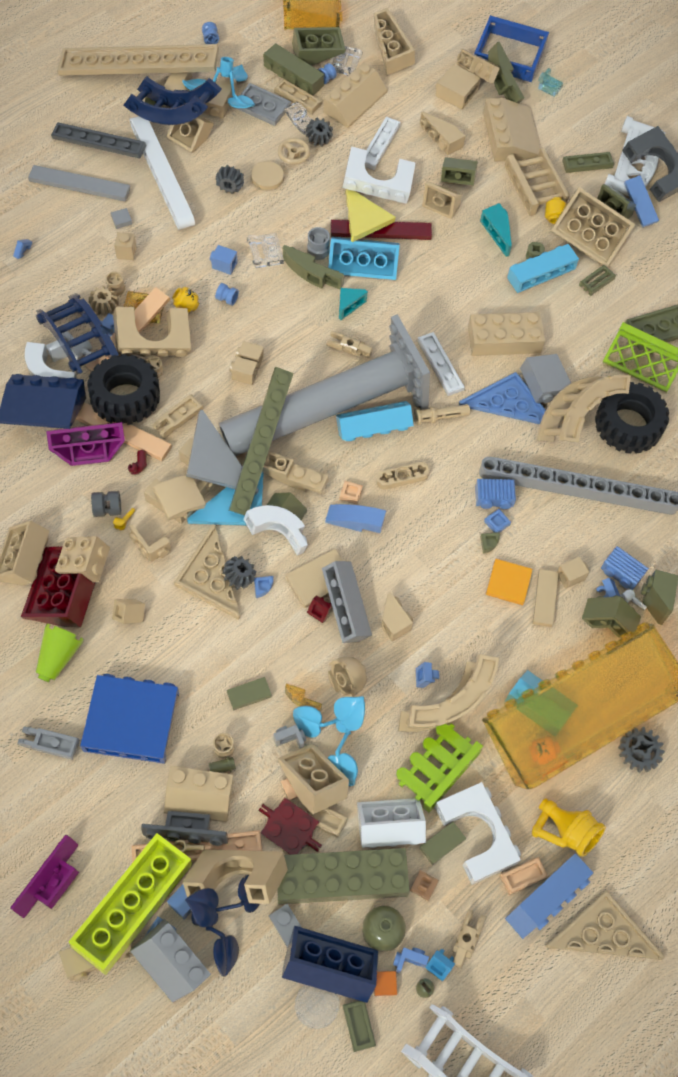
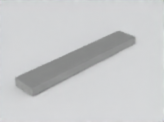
(79, 183)

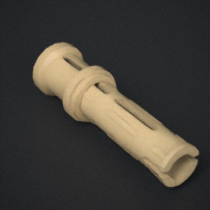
(433, 414)

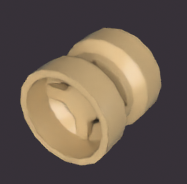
(116, 282)
(224, 741)

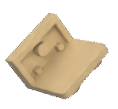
(83, 556)

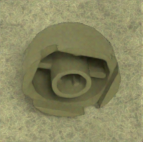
(384, 928)

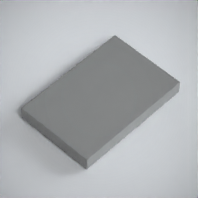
(267, 105)

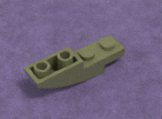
(504, 80)
(305, 266)

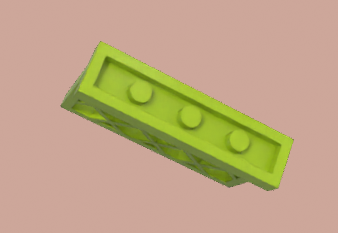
(648, 342)

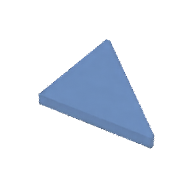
(507, 398)

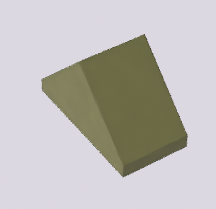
(288, 502)

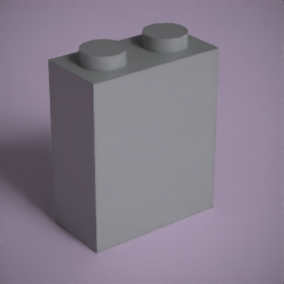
(544, 376)

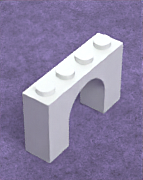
(359, 180)
(477, 803)

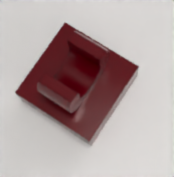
(319, 609)

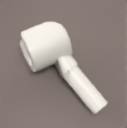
(629, 595)

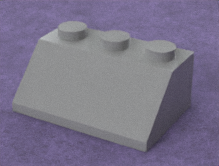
(170, 961)

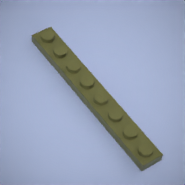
(261, 441)

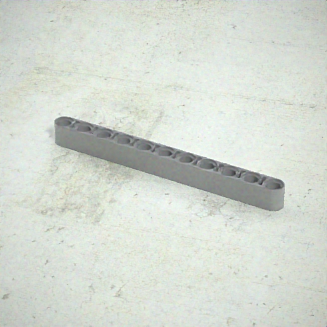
(589, 483)

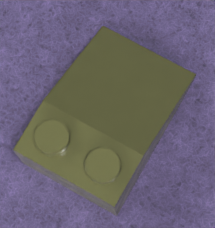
(317, 43)

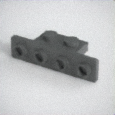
(188, 827)

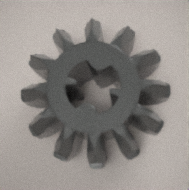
(319, 131)
(229, 179)
(239, 572)

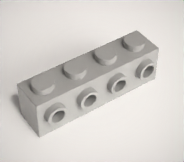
(346, 601)

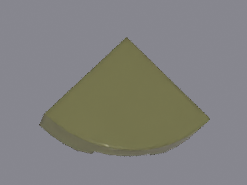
(489, 541)

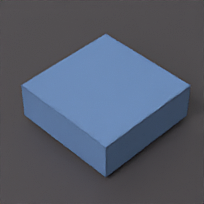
(497, 521)

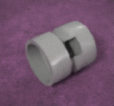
(318, 243)

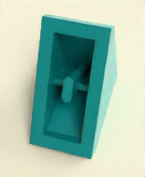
(351, 300)

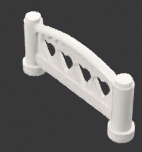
(624, 166)

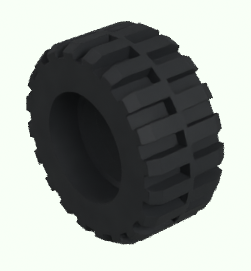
(118, 372)
(629, 437)

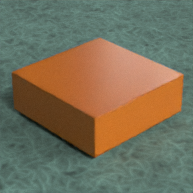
(386, 984)

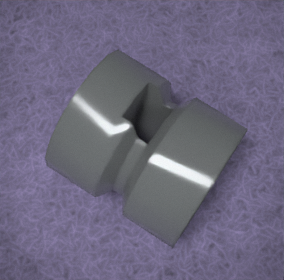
(99, 506)

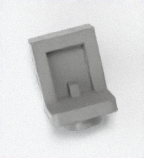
(285, 735)

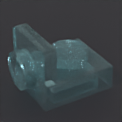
(549, 84)

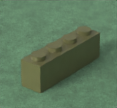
(293, 69)

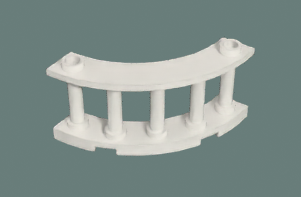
(435, 1068)

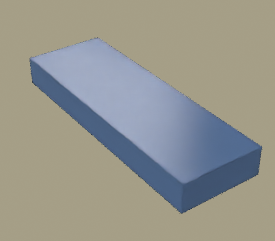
(639, 196)

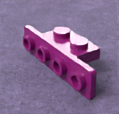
(50, 880)

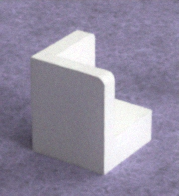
(55, 351)

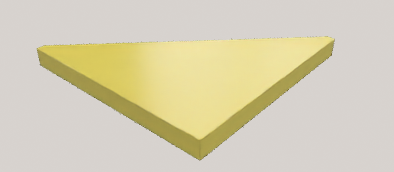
(365, 215)

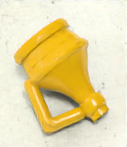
(576, 828)

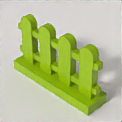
(437, 776)

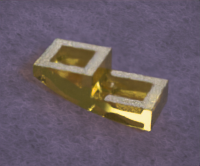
(297, 696)

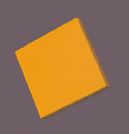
(509, 581)

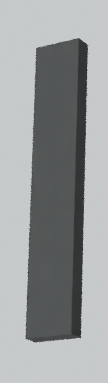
(98, 140)

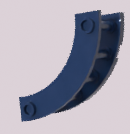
(184, 104)
(89, 317)

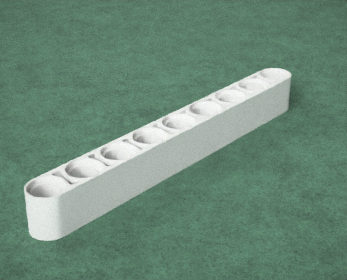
(163, 173)

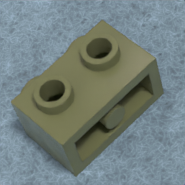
(459, 171)

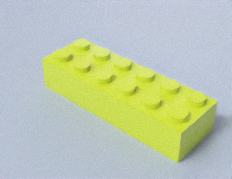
(130, 904)

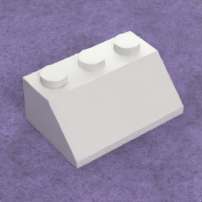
(391, 823)

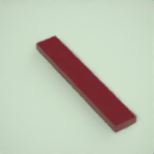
(396, 230)

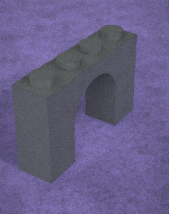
(656, 144)

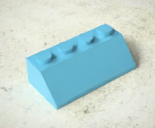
(364, 258)

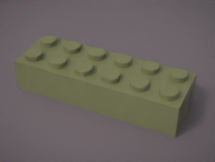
(344, 876)

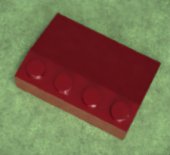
(56, 596)

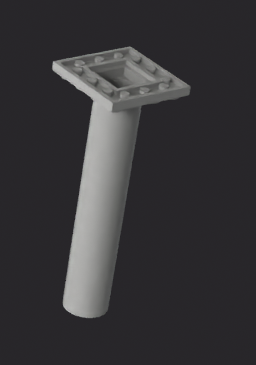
(342, 391)

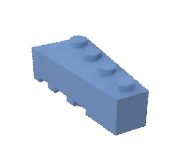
(550, 896)

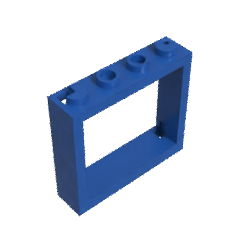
(517, 32)

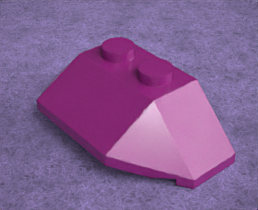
(86, 443)

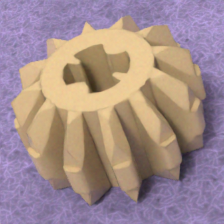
(103, 300)

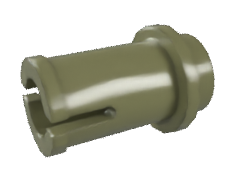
(223, 765)

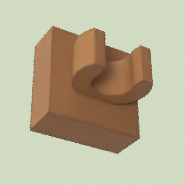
(424, 885)

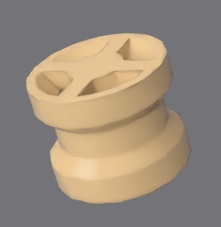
(156, 362)

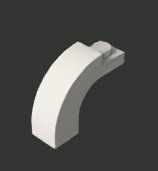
(36, 358)
(280, 520)

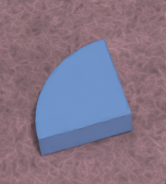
(21, 247)
(263, 585)

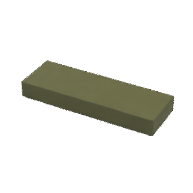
(588, 162)

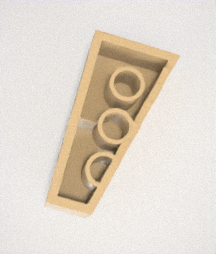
(393, 44)

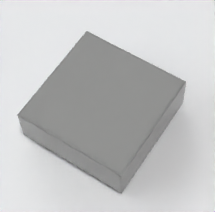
(121, 218)

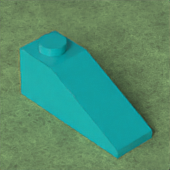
(496, 222)

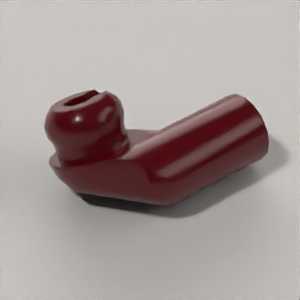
(140, 465)

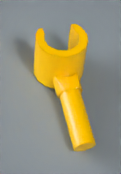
(121, 523)

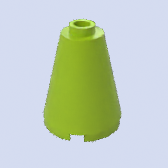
(55, 652)

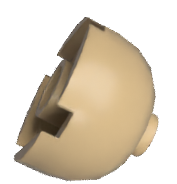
(347, 676)

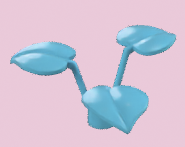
(227, 70)
(350, 717)

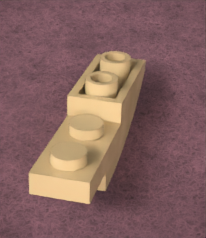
(477, 65)
(294, 475)

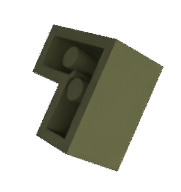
(611, 614)

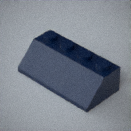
(331, 964)

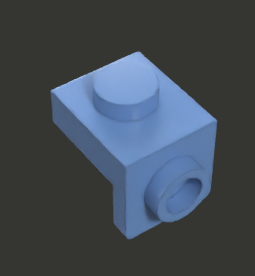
(414, 956)

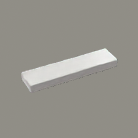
(381, 142)
(440, 364)

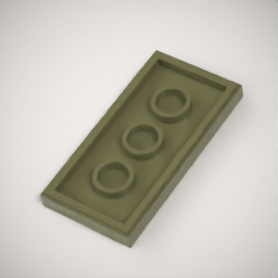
(660, 324)

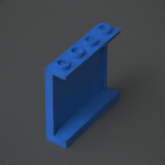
(129, 718)

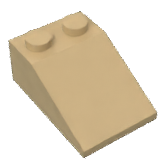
(314, 778)

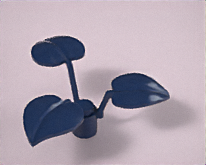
(204, 914)

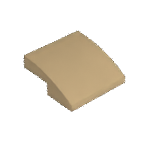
(179, 496)

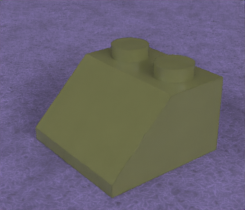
(616, 201)
(660, 594)

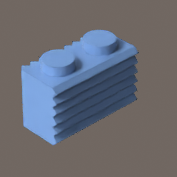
(495, 493)
(624, 568)

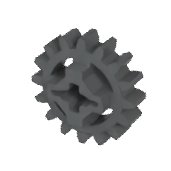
(637, 757)

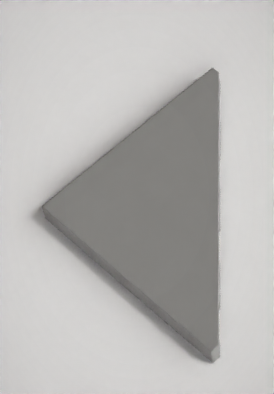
(211, 457)

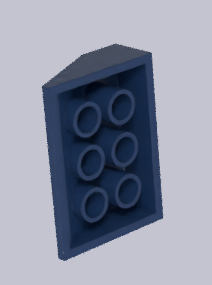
(42, 401)

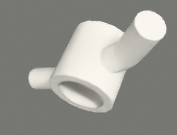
(81, 349)

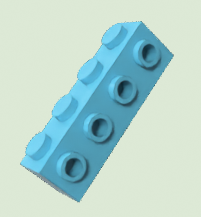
(542, 268)
(374, 420)

